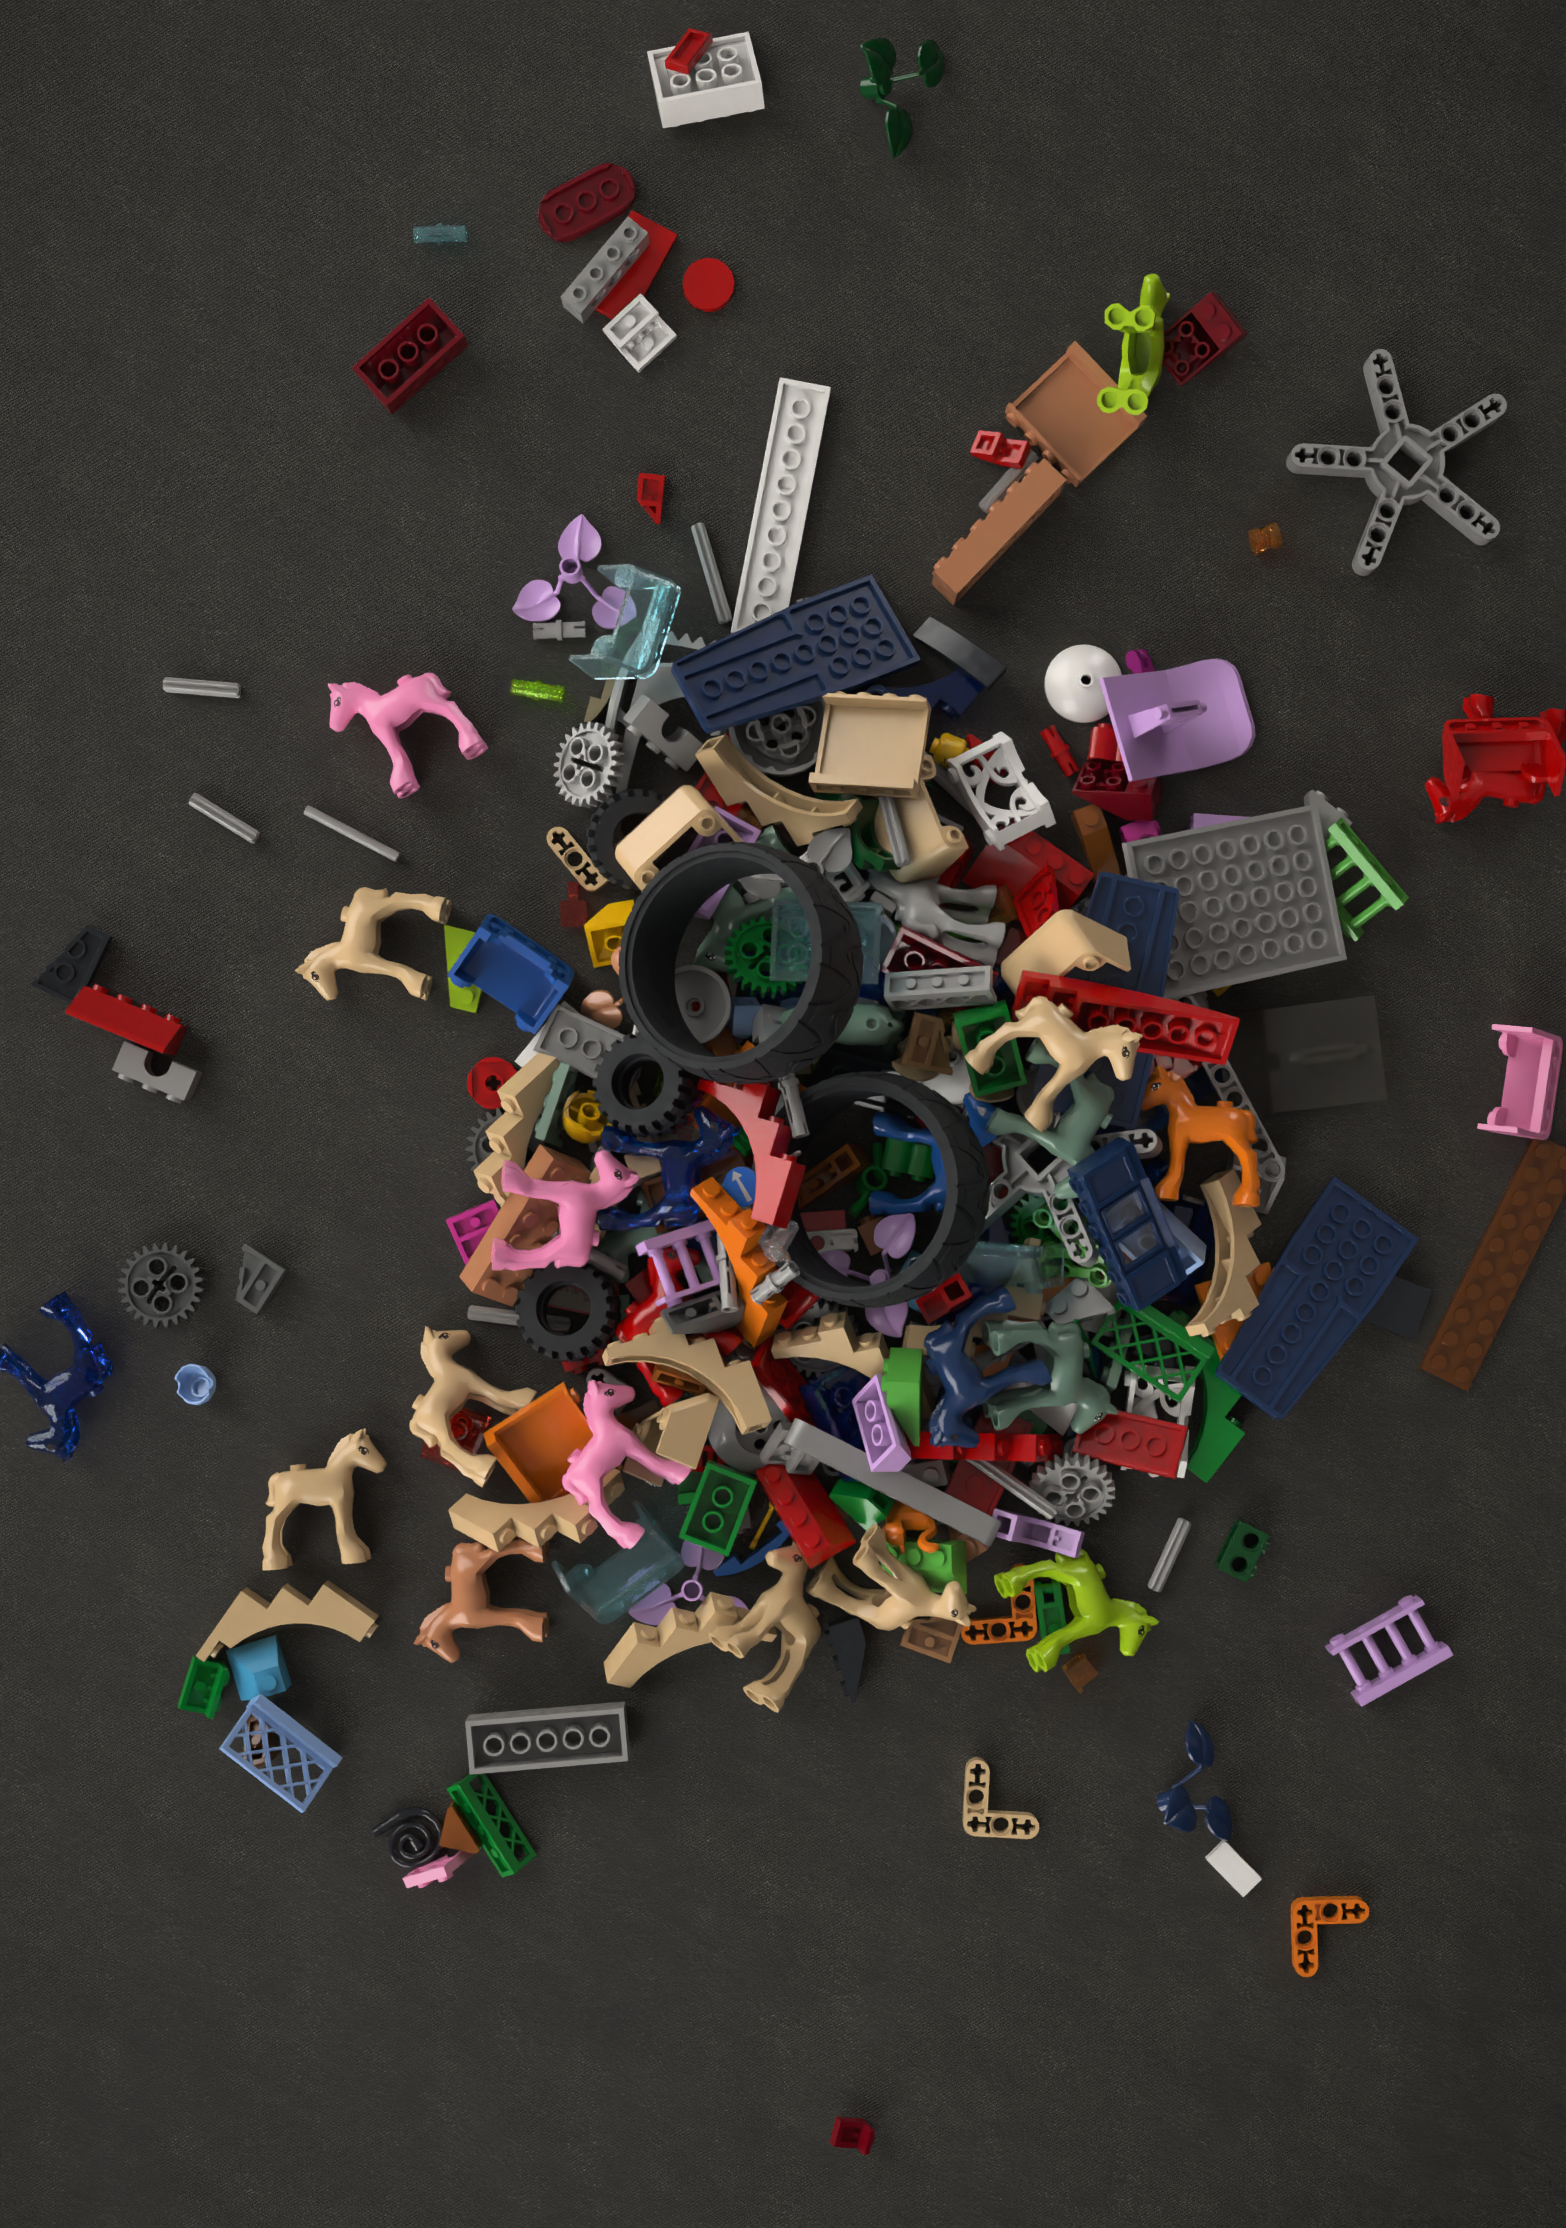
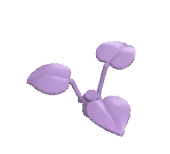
(576, 543)
(896, 1237)
(658, 1603)

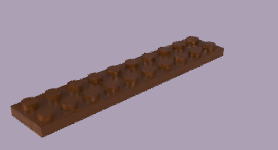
(1498, 1265)

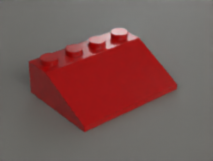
(1022, 862)

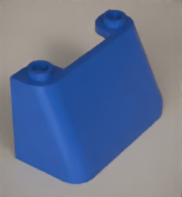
(513, 972)

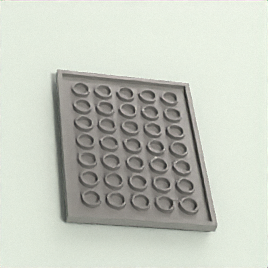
(1248, 901)

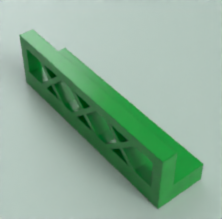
(487, 1830)

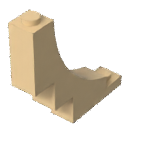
(253, 1614)

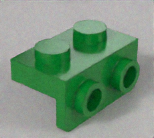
(204, 1686)

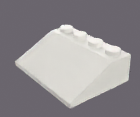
(718, 86)

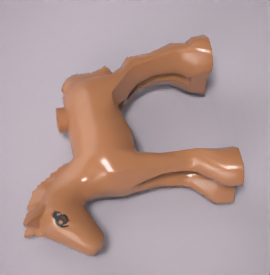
(471, 1599)

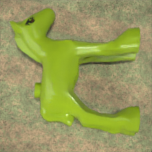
(1140, 349)
(1088, 1602)

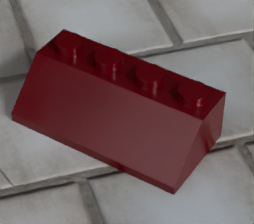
(410, 355)
(916, 952)

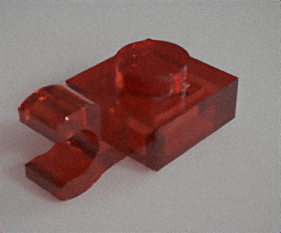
(574, 910)

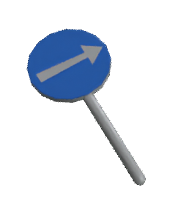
(741, 1184)

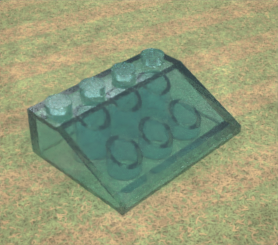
(792, 941)

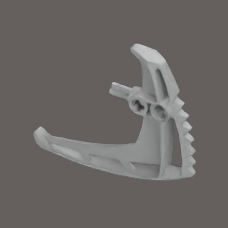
(660, 688)

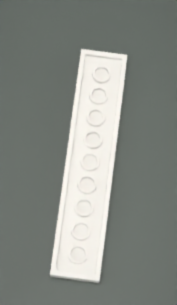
(781, 501)

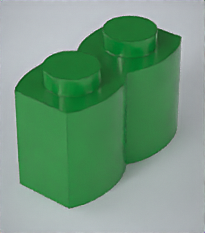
(909, 1159)

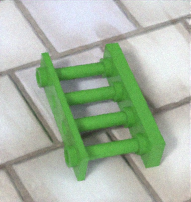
(1373, 875)

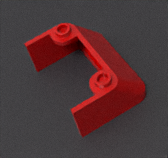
(1502, 745)

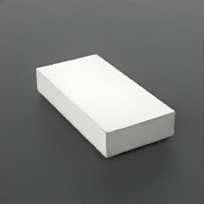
(1233, 1868)

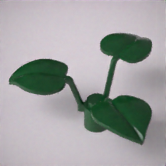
(880, 60)

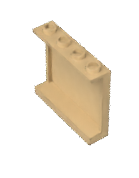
(871, 745)

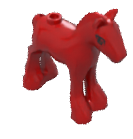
(1504, 785)
(642, 1316)

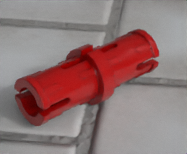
(1059, 751)

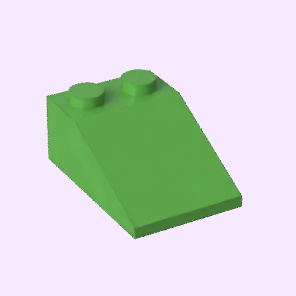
(905, 1389)

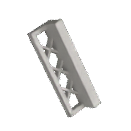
(939, 988)

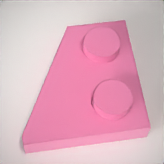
(440, 1869)

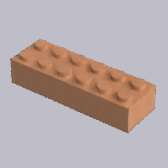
(998, 531)
(524, 1225)

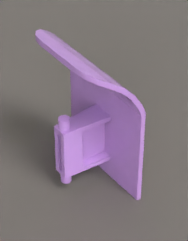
(1179, 718)

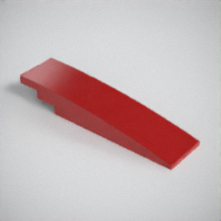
(1166, 1024)

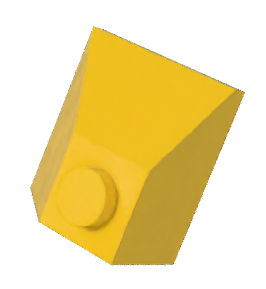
(606, 930)

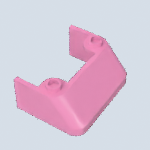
(1528, 1084)

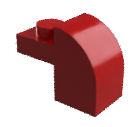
(945, 1299)

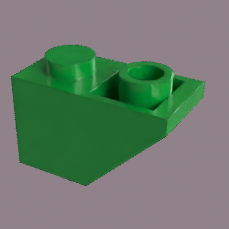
(861, 1502)

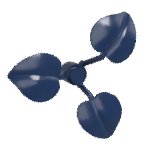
(1176, 1802)

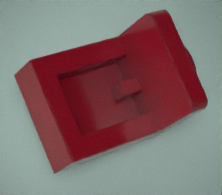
(852, 2134)

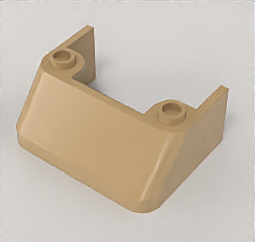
(663, 827)
(1064, 943)
(674, 1434)

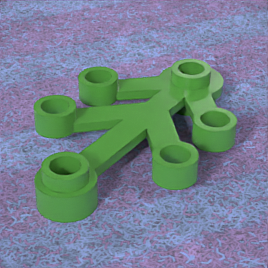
(1091, 1272)

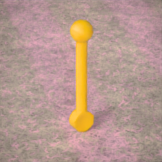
(754, 1542)

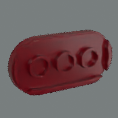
(586, 202)

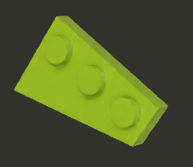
(467, 997)

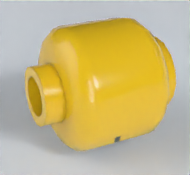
(947, 747)

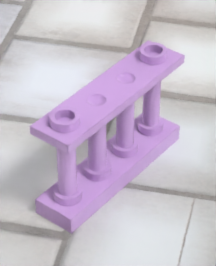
(678, 1241)
(1410, 1665)

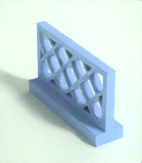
(294, 1734)

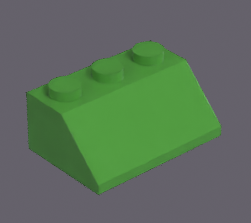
(937, 1567)

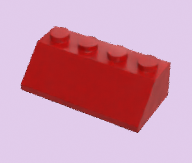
(128, 1020)
(805, 1513)

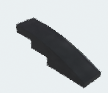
(960, 653)

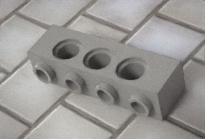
(605, 269)

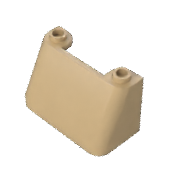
(929, 844)

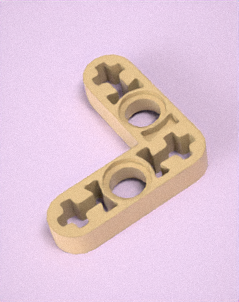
(568, 839)
(981, 1809)

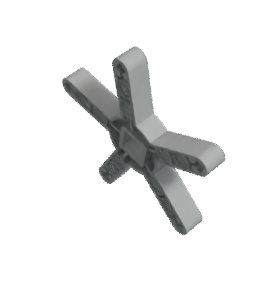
(1420, 445)
(1023, 1178)

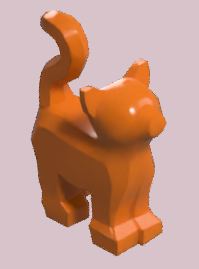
(906, 1518)

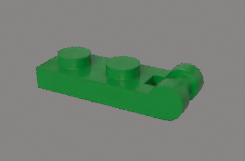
(1050, 1613)

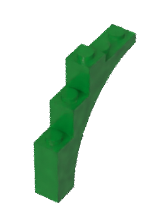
(1216, 1433)

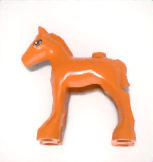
(1201, 1125)

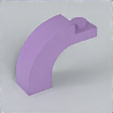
(1038, 1532)

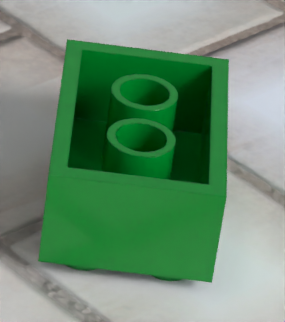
(1007, 1068)
(718, 1507)

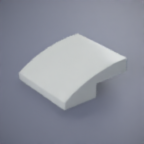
(639, 333)

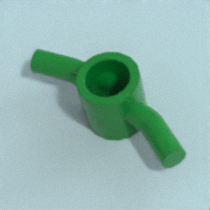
(861, 1184)

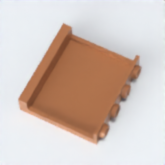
(1064, 418)

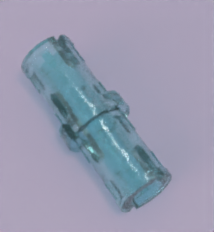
(440, 234)

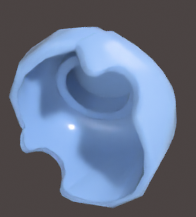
(195, 1384)

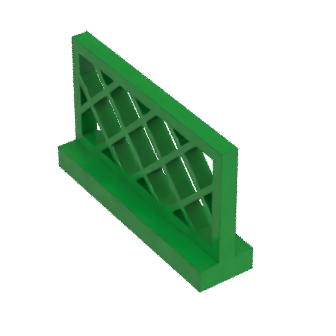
(1171, 1331)

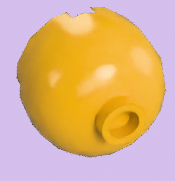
(582, 1118)

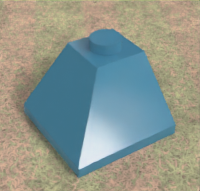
(259, 1668)

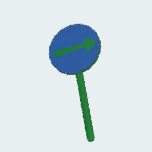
(1096, 1355)

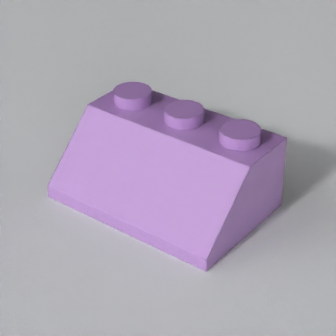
(880, 1429)

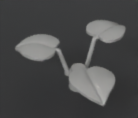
(827, 852)

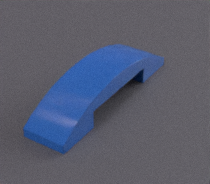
(734, 1565)

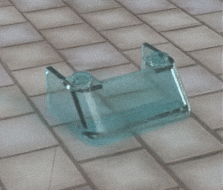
(640, 626)
(1015, 1265)
(626, 1575)

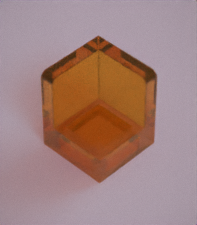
(1003, 908)
(1079, 1671)

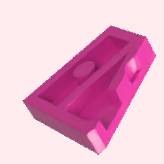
(470, 1227)

